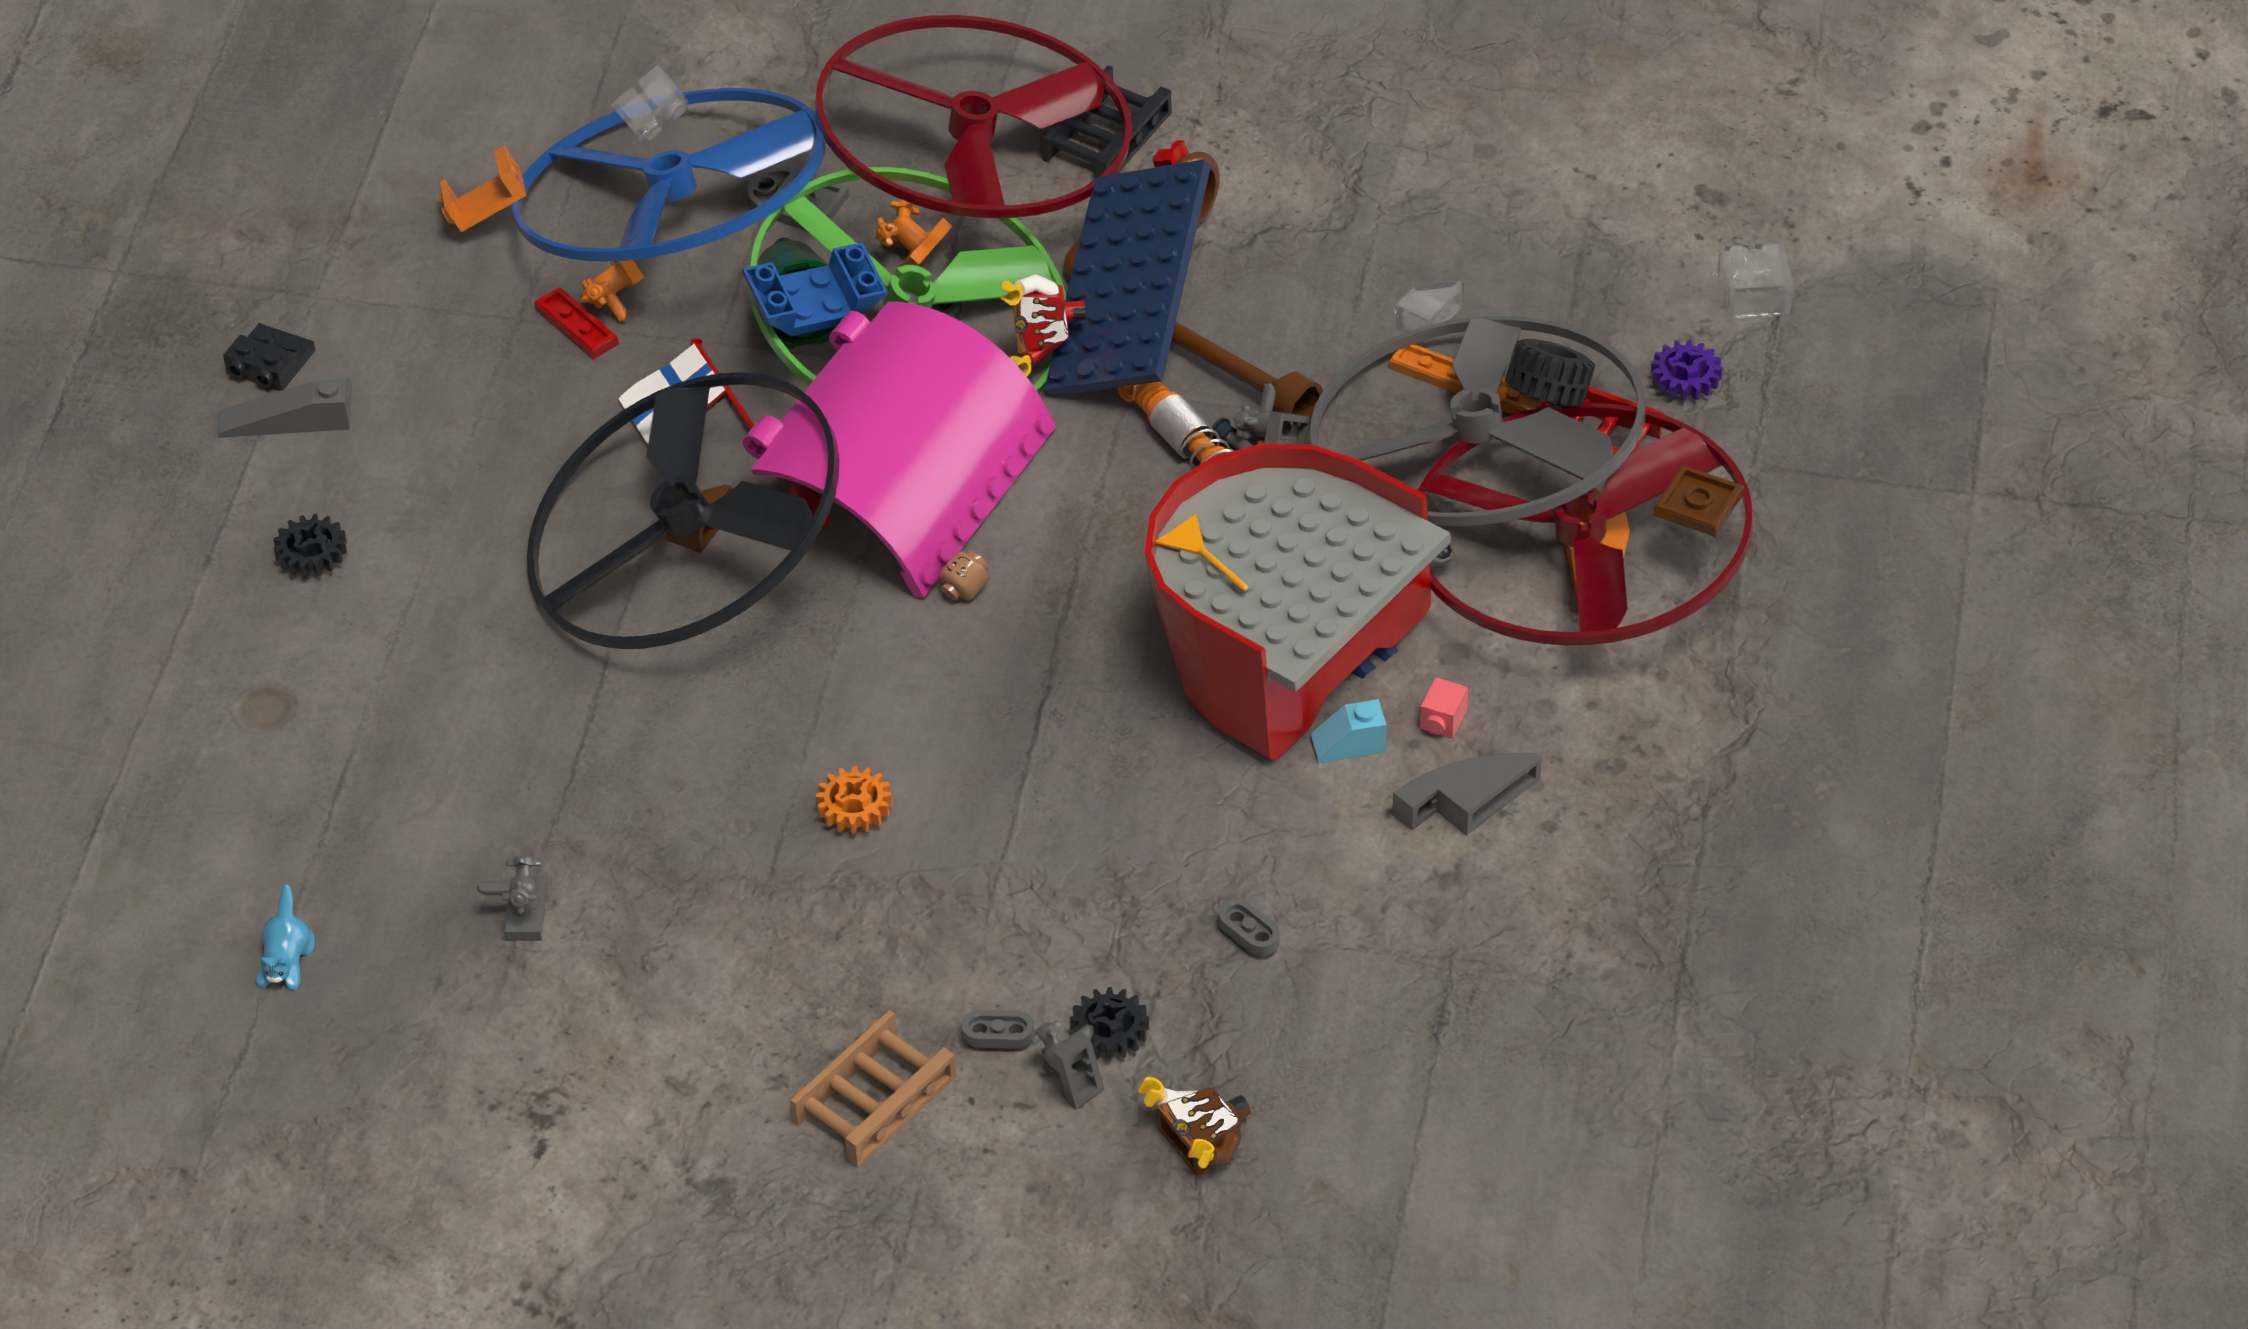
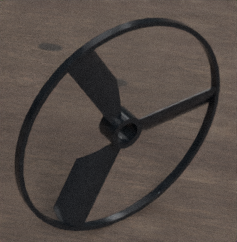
(682, 508)

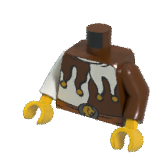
(1197, 1123)

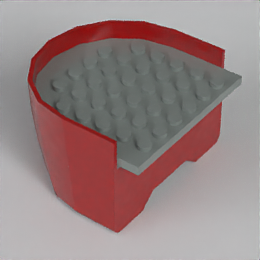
(1330, 574)

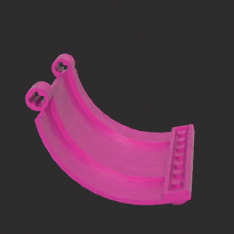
(924, 431)

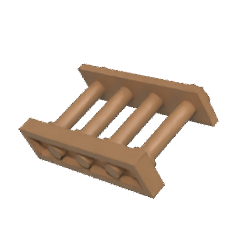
(884, 1117)

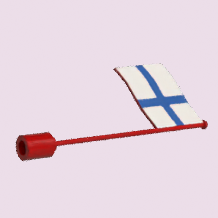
(689, 365)

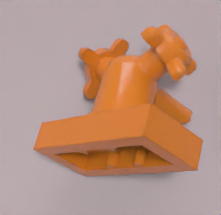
(909, 233)
(608, 283)

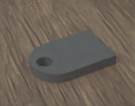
(826, 200)

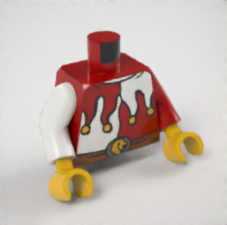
(1039, 317)

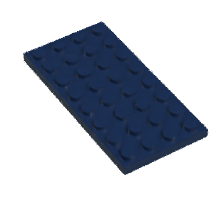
(1130, 278)

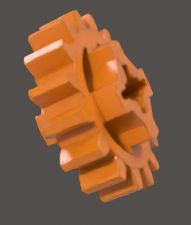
(854, 799)

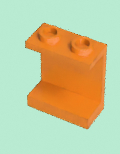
(488, 197)

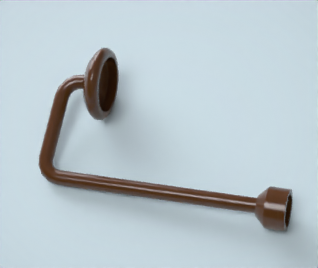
(1293, 391)

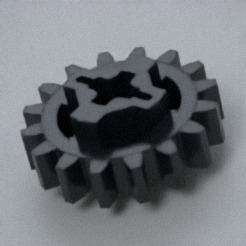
(310, 545)
(1115, 1021)

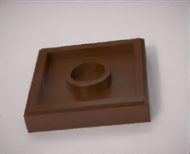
(1699, 500)

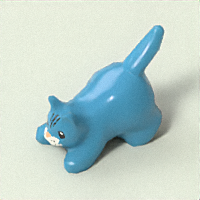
(284, 941)

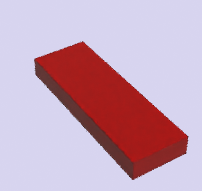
(576, 323)

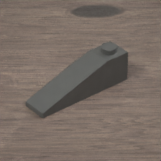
(299, 409)

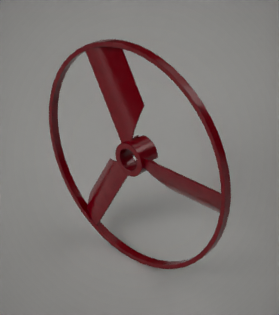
(974, 117)
(1598, 566)

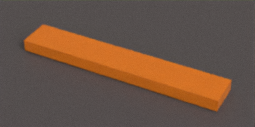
(1438, 371)

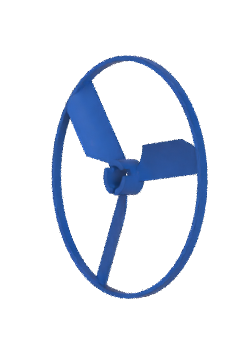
(673, 175)

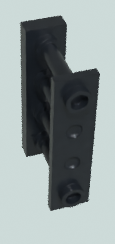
(1145, 122)

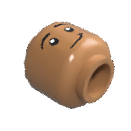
(964, 576)

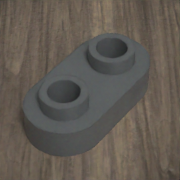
(1254, 930)
(998, 1029)

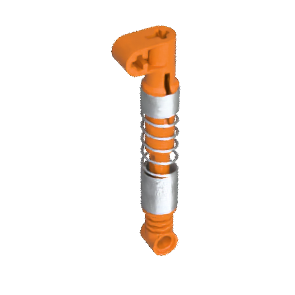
(1175, 421)

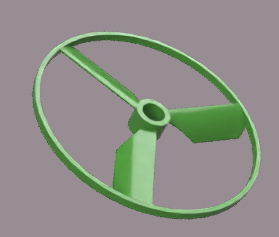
(968, 277)

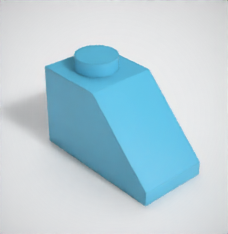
(1351, 732)

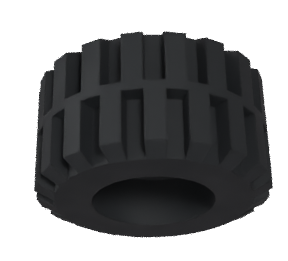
(1550, 372)

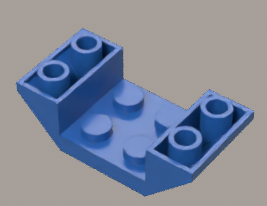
(816, 296)

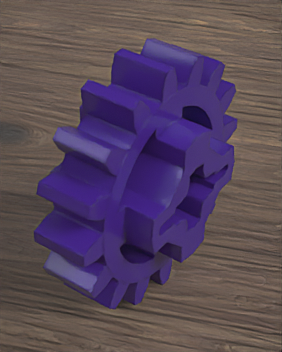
(1686, 370)

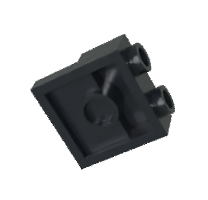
(268, 356)

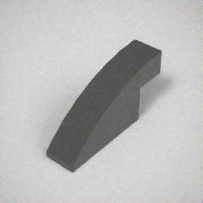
(1467, 789)

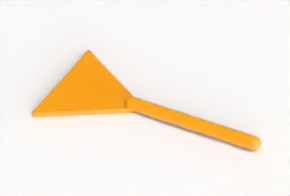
(1189, 538)

